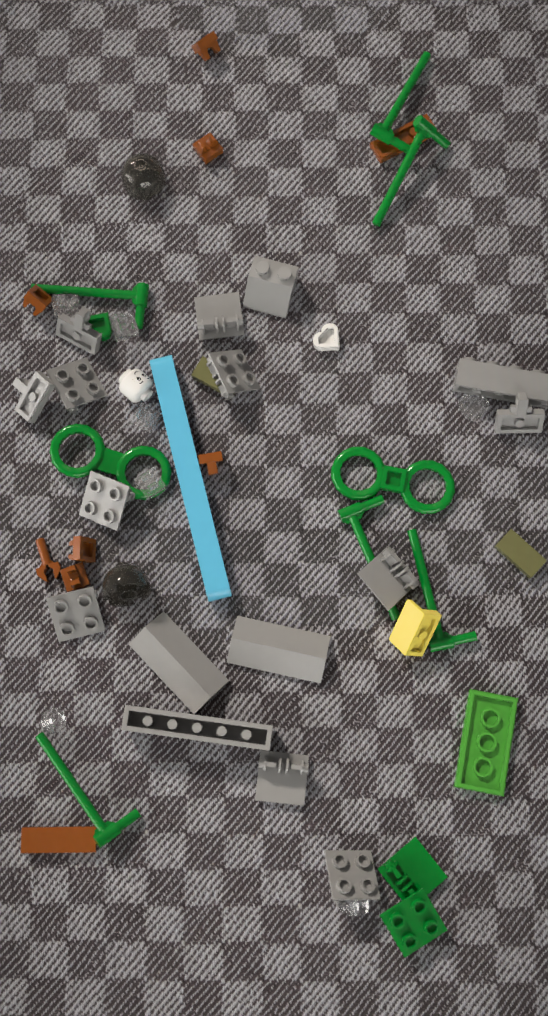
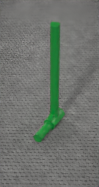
(424, 130)
(383, 131)
(138, 295)
(352, 515)
(440, 639)
(104, 831)

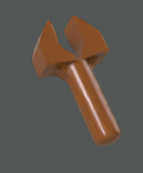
(46, 561)

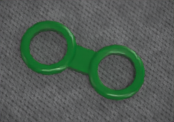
(105, 459)
(393, 480)

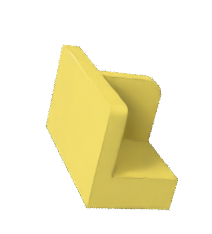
(414, 629)

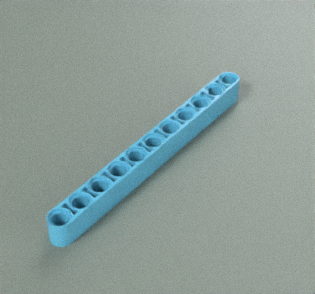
(190, 479)

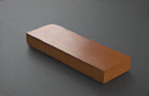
(405, 133)
(58, 839)

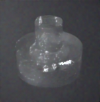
(53, 720)

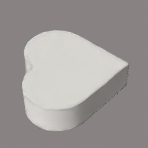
(327, 339)

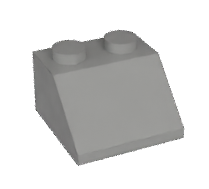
(270, 286)

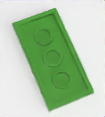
(486, 742)

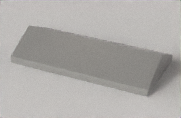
(278, 649)
(178, 662)

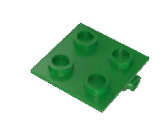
(412, 870)
(413, 922)

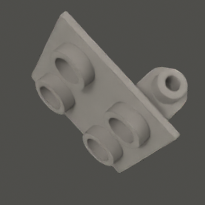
(219, 316)
(231, 372)
(76, 384)
(105, 500)
(388, 577)
(76, 613)
(282, 777)
(351, 875)

